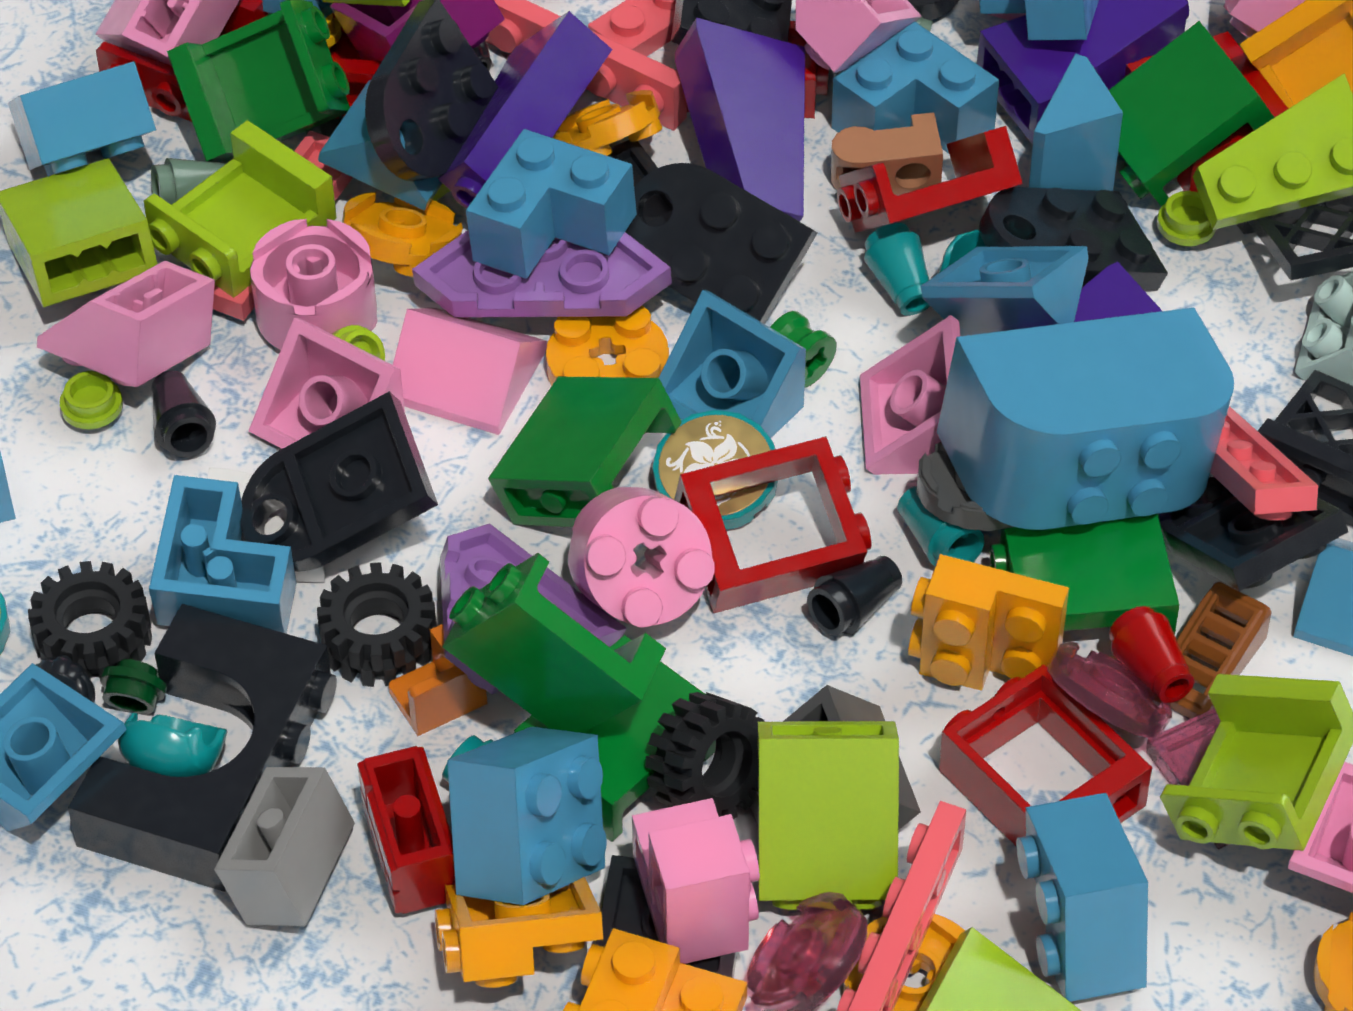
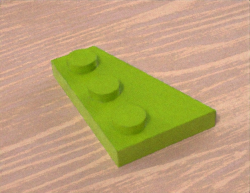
(1285, 163)

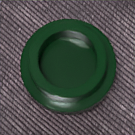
(132, 686)

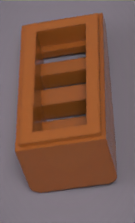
(1231, 619)

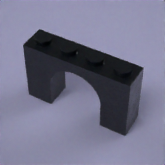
(185, 822)

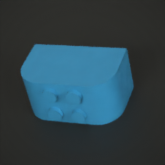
(1086, 418)

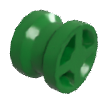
(818, 344)

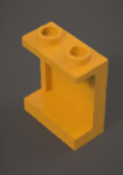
(1305, 48)

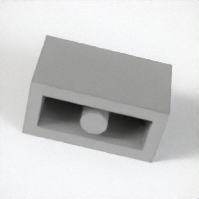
(285, 846)

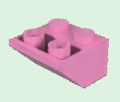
(161, 25)
(138, 325)

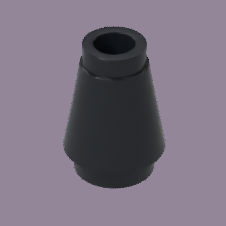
(181, 416)
(851, 595)

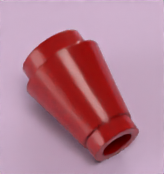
(1151, 652)

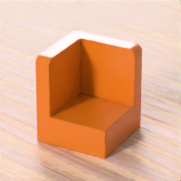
(435, 691)

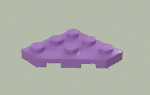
(562, 284)
(476, 557)

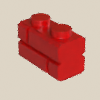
(408, 827)

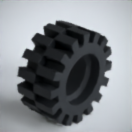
(87, 594)
(376, 595)
(684, 747)

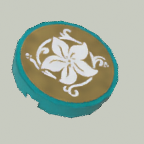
(711, 440)

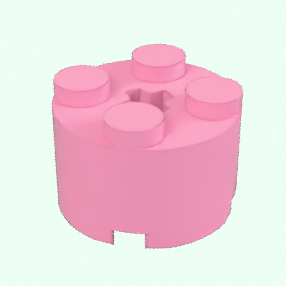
(314, 277)
(604, 559)

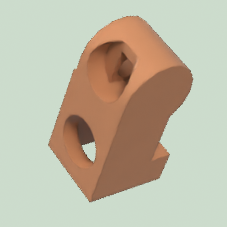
(909, 153)

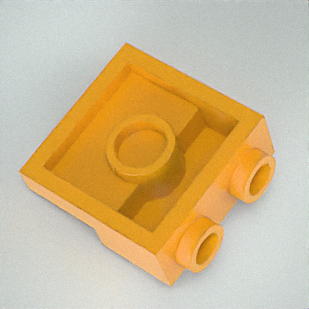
(984, 622)
(496, 939)
(648, 976)

